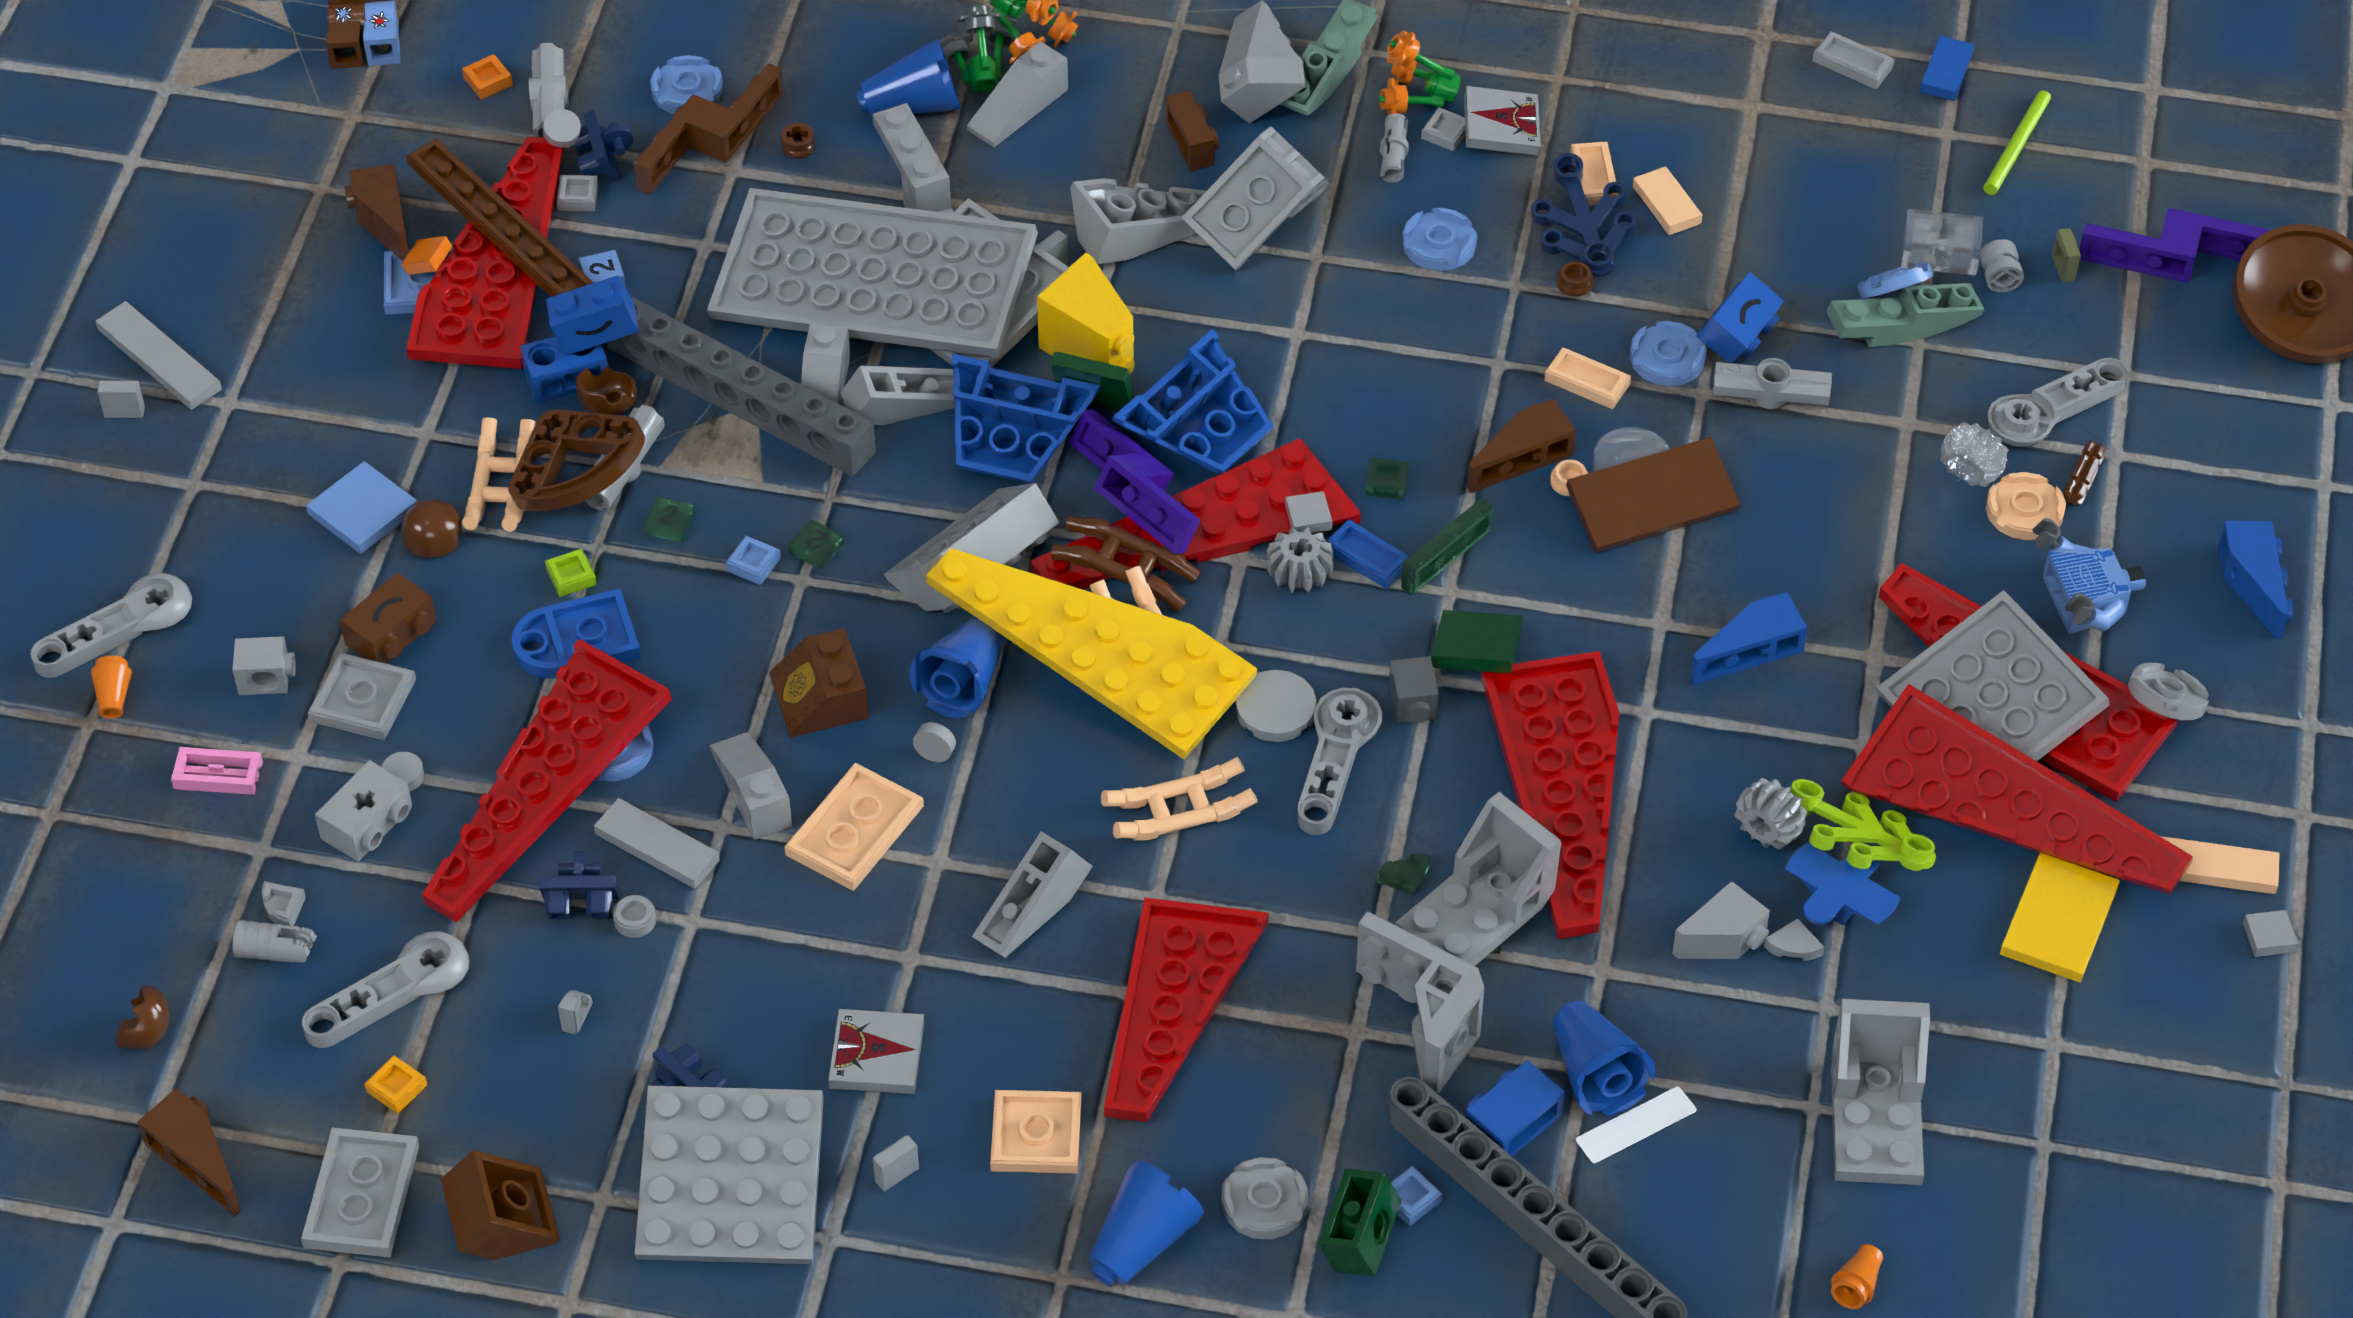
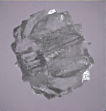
(1974, 454)

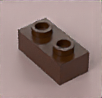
(1190, 131)

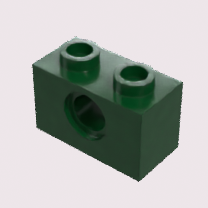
(1360, 1222)

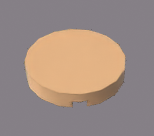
(2022, 502)

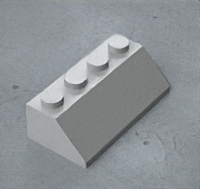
(991, 530)

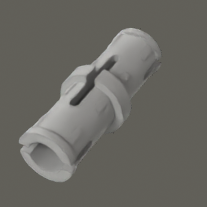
(1394, 148)

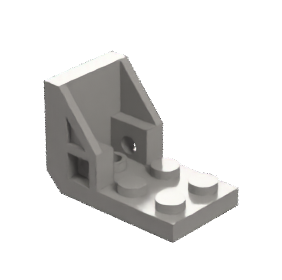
(1254, 197)
(1497, 884)
(1441, 984)
(1879, 1091)

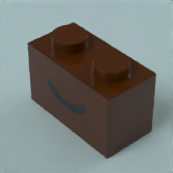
(388, 620)

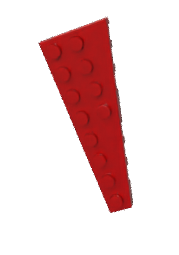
(1234, 512)
(573, 737)
(1968, 777)

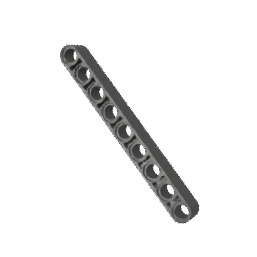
(1524, 1195)

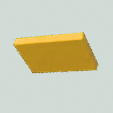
(2060, 917)

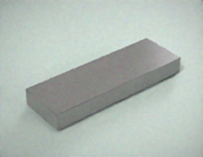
(656, 843)

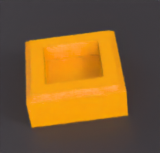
(395, 1084)

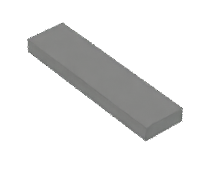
(158, 355)

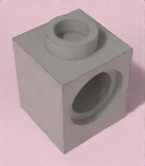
(262, 665)

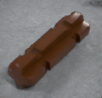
(2084, 473)

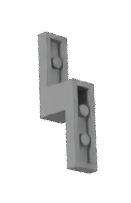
(922, 174)

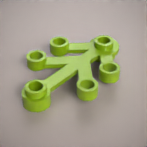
(1862, 827)

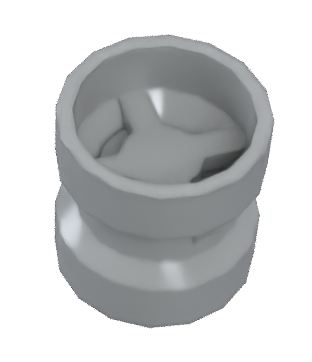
(2001, 266)

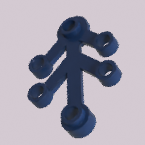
(1584, 222)

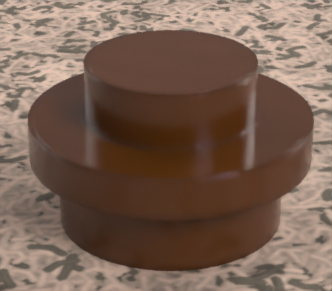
(1575, 279)

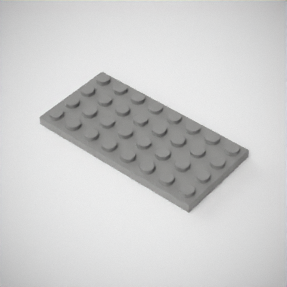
(873, 270)

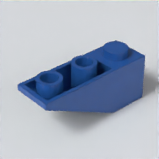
(2252, 567)

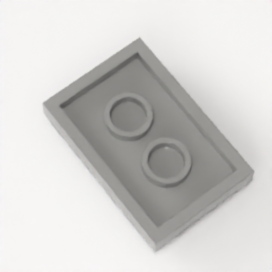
(360, 1192)

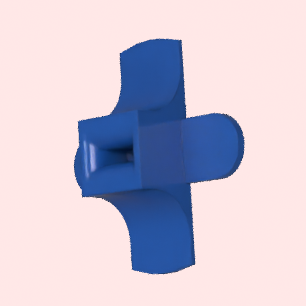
(1839, 888)

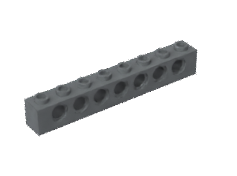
(748, 390)

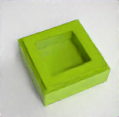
(570, 572)

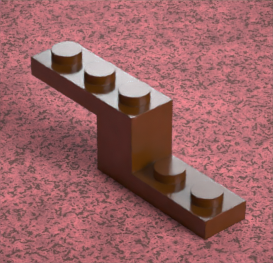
(708, 128)

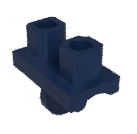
(605, 145)
(574, 884)
(678, 1069)

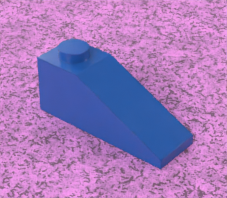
(1756, 636)

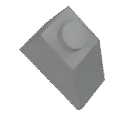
(826, 360)
(1723, 927)

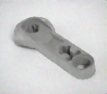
(2054, 402)
(115, 623)
(1336, 751)
(390, 987)

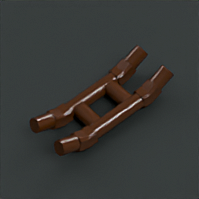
(1117, 537)

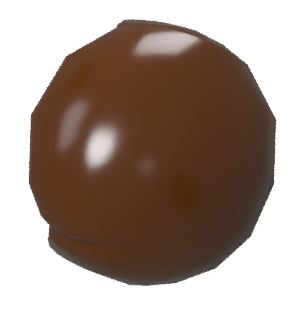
(606, 393)
(431, 528)
(149, 1024)

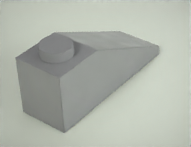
(1021, 94)
(898, 392)
(753, 785)
(1032, 895)

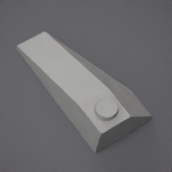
(1258, 65)
(1126, 221)

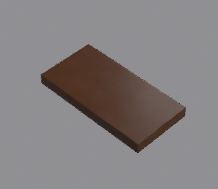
(1652, 495)

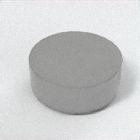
(561, 128)
(934, 742)
(407, 767)
(634, 916)

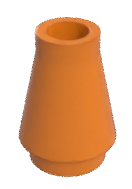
(111, 683)
(1856, 1279)

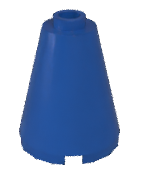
(916, 79)
(957, 668)
(1601, 1060)
(1141, 1224)

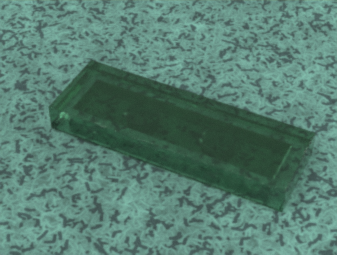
(1446, 546)

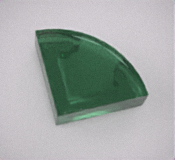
(1405, 873)

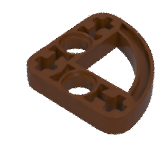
(545, 495)

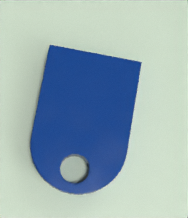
(596, 619)

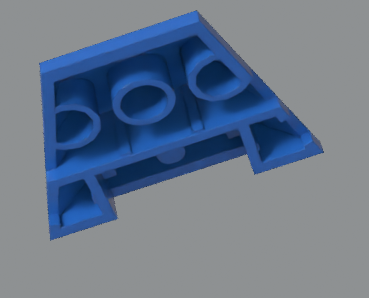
(1200, 410)
(1011, 420)

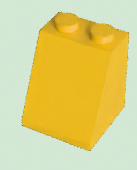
(1085, 317)

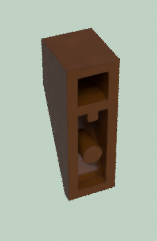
(379, 206)
(1524, 444)
(184, 1139)

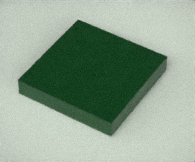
(1113, 380)
(1477, 641)

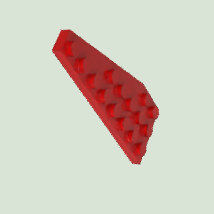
(479, 299)
(1560, 753)
(2101, 753)

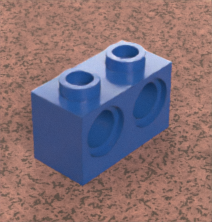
(552, 372)

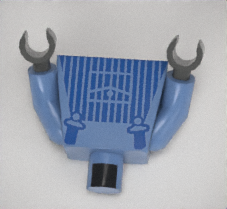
(2085, 581)

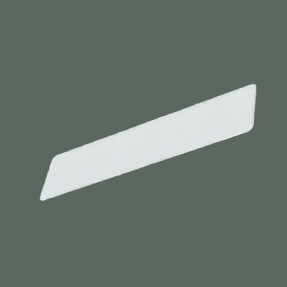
(1636, 1124)

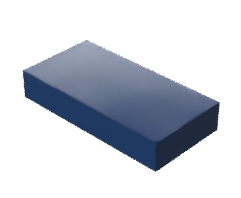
(1947, 68)
(1367, 554)

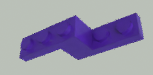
(2175, 251)
(1134, 481)

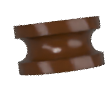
(801, 149)

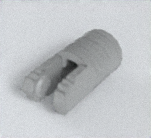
(272, 942)

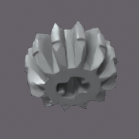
(1299, 559)
(1770, 813)

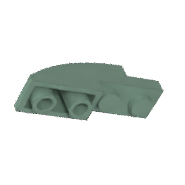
(1332, 55)
(1911, 316)

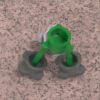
(982, 72)

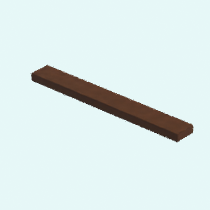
(496, 219)

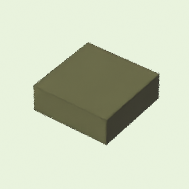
(2066, 255)

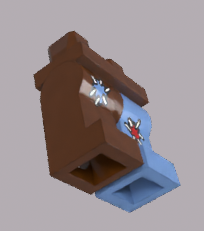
(359, 21)

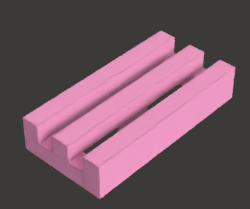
(216, 777)

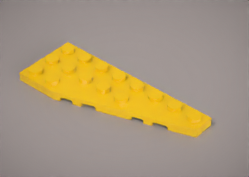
(1130, 659)

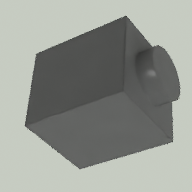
(1413, 689)

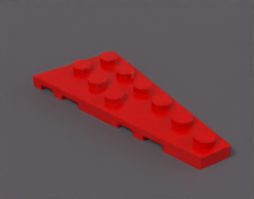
(1175, 983)

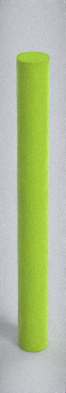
(2017, 142)

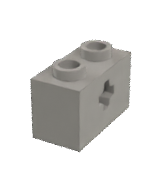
(364, 811)

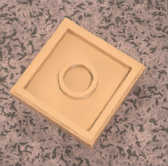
(1036, 1131)

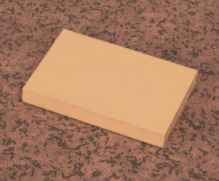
(854, 826)

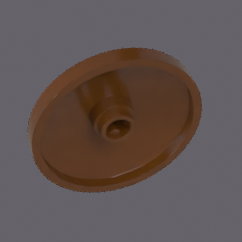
(2298, 292)

